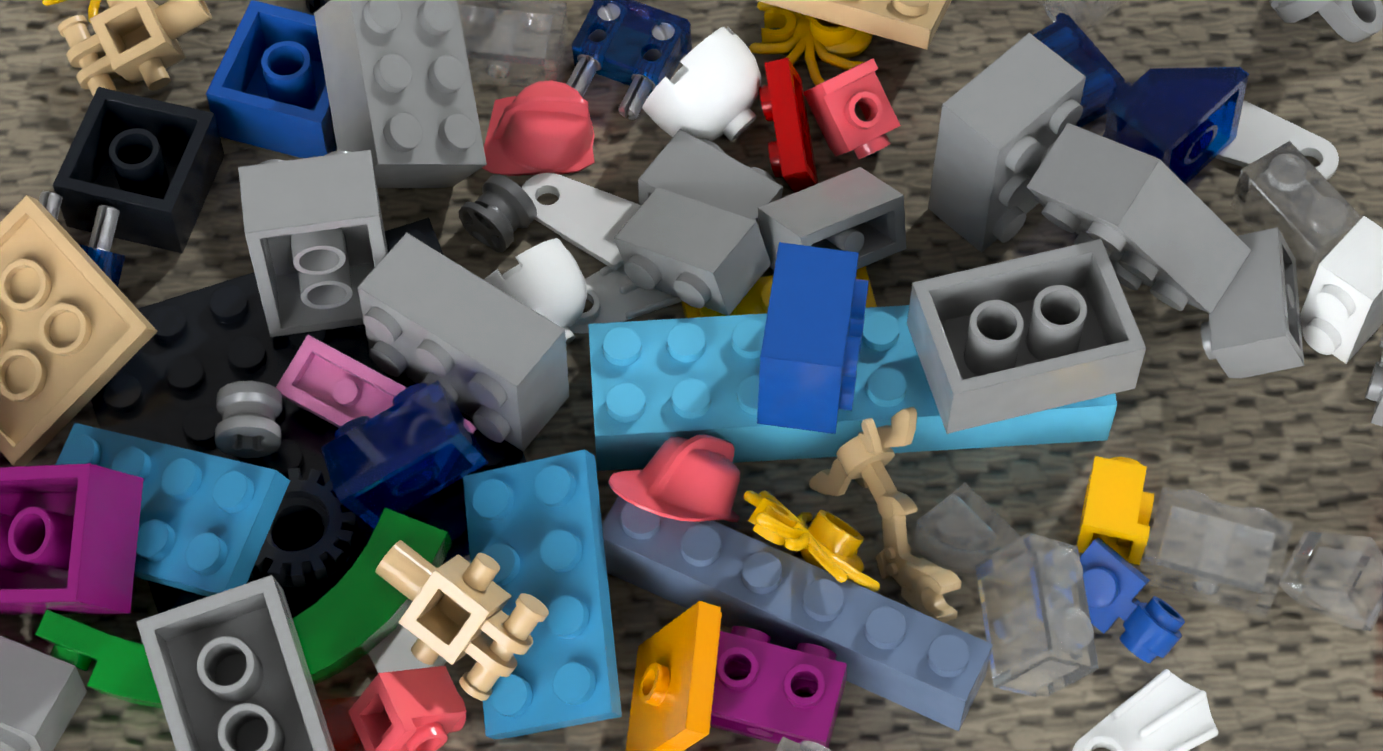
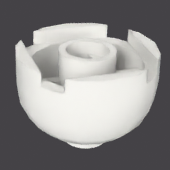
(710, 90)
(547, 283)

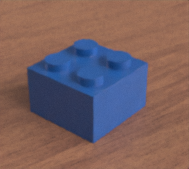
(274, 84)
(811, 338)

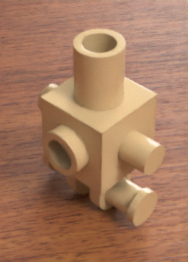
(131, 41)
(461, 613)

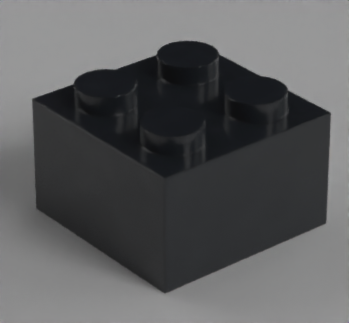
(144, 161)

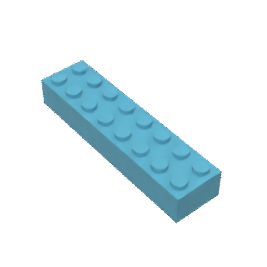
(704, 379)

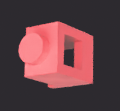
(834, 111)
(408, 710)

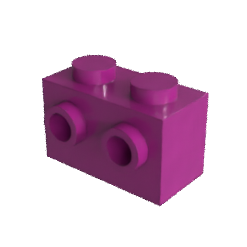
(767, 699)

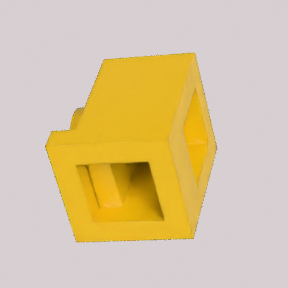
(1116, 507)

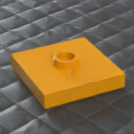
(675, 682)

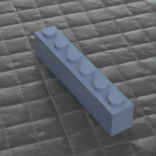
(794, 602)

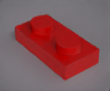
(785, 104)

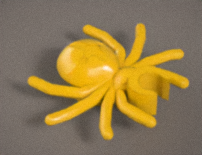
(802, 32)
(825, 543)

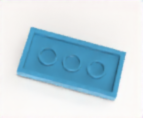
(198, 510)
(549, 541)

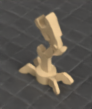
(864, 461)

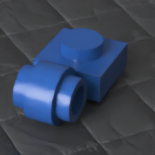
(1112, 593)

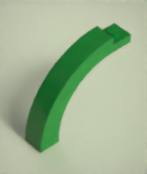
(332, 631)

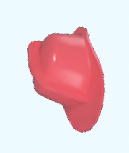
(540, 132)
(684, 480)

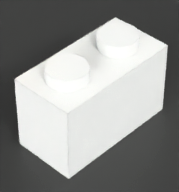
(1346, 294)

